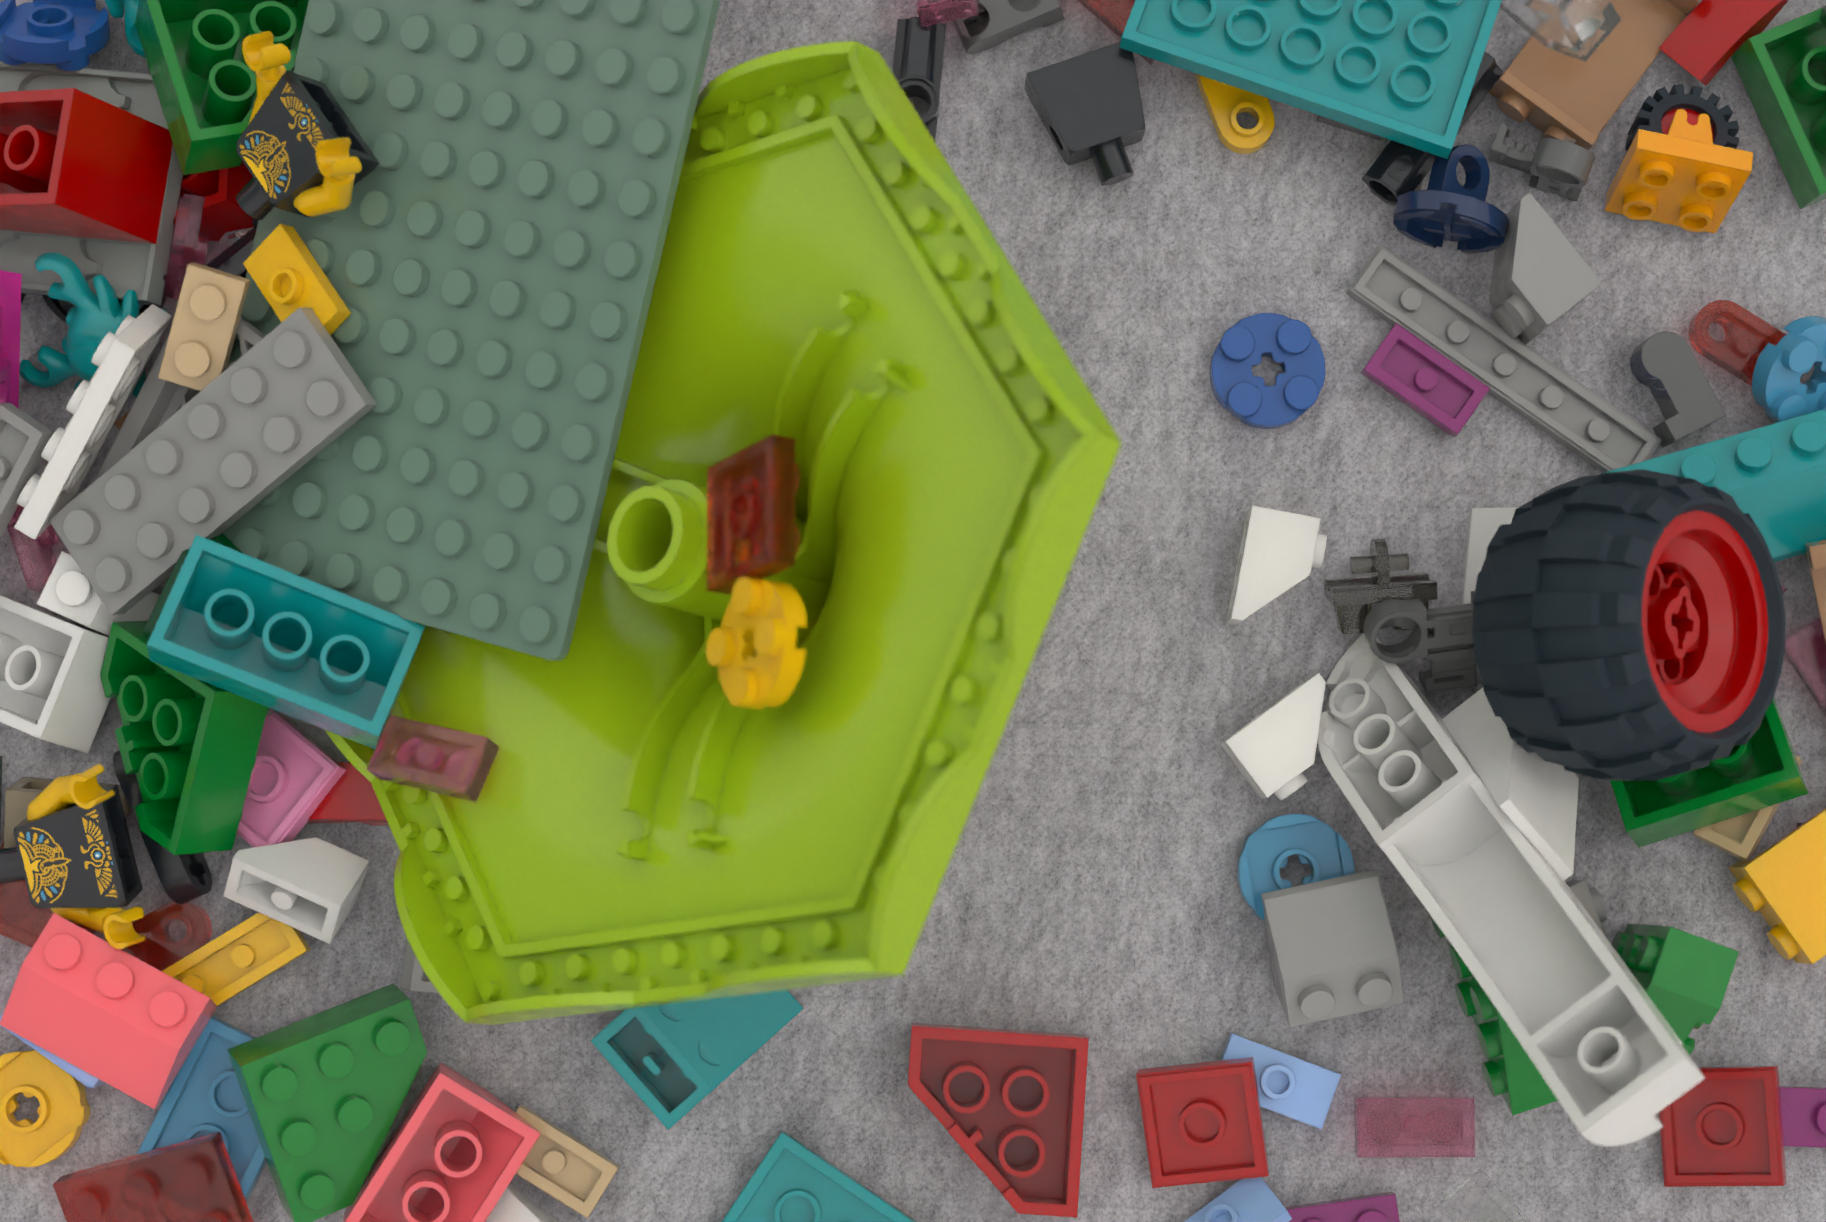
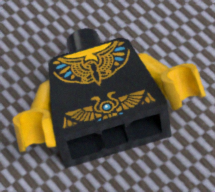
(296, 140)
(78, 856)

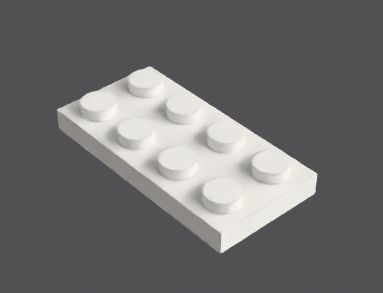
(95, 409)

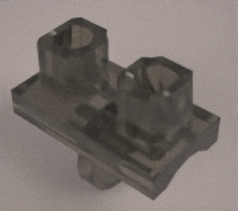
(1354, 595)

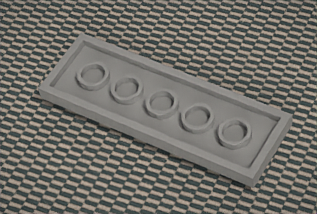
(212, 460)

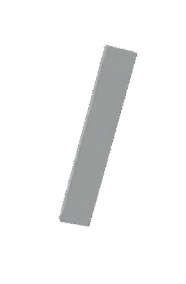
(1504, 364)

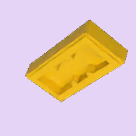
(294, 279)

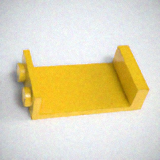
(1790, 890)

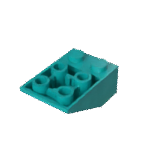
(688, 1048)

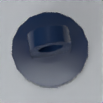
(1453, 211)

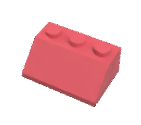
(105, 1011)
(446, 1156)

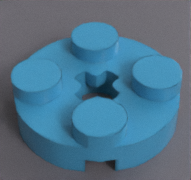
(1780, 367)
(1283, 836)

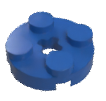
(52, 32)
(1288, 344)

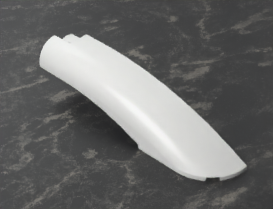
(1501, 905)

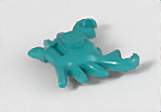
(86, 323)

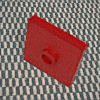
(1202, 1122)
(1725, 1130)

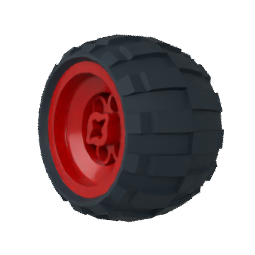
(1629, 625)

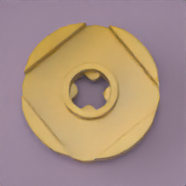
(758, 644)
(61, 1109)

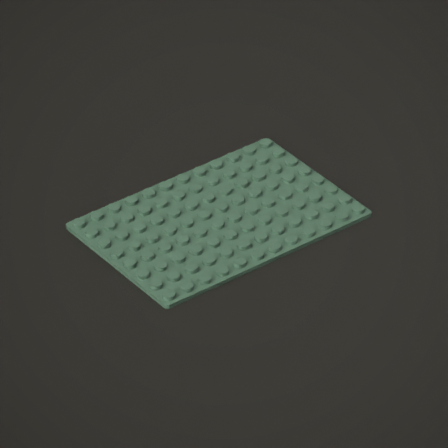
(488, 295)

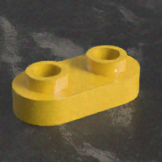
(1227, 102)

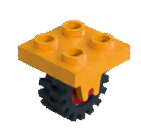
(1680, 162)

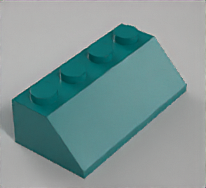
(1771, 475)
(284, 642)

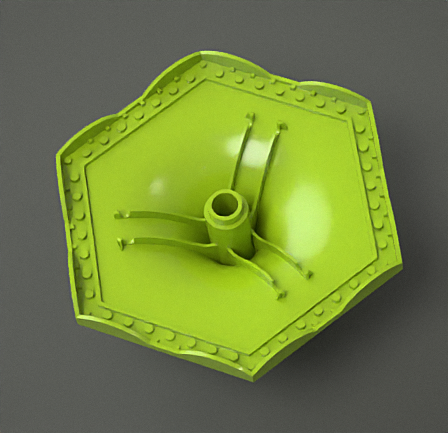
(947, 471)

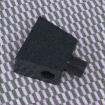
(1091, 109)

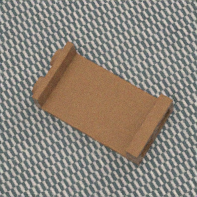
(1580, 97)

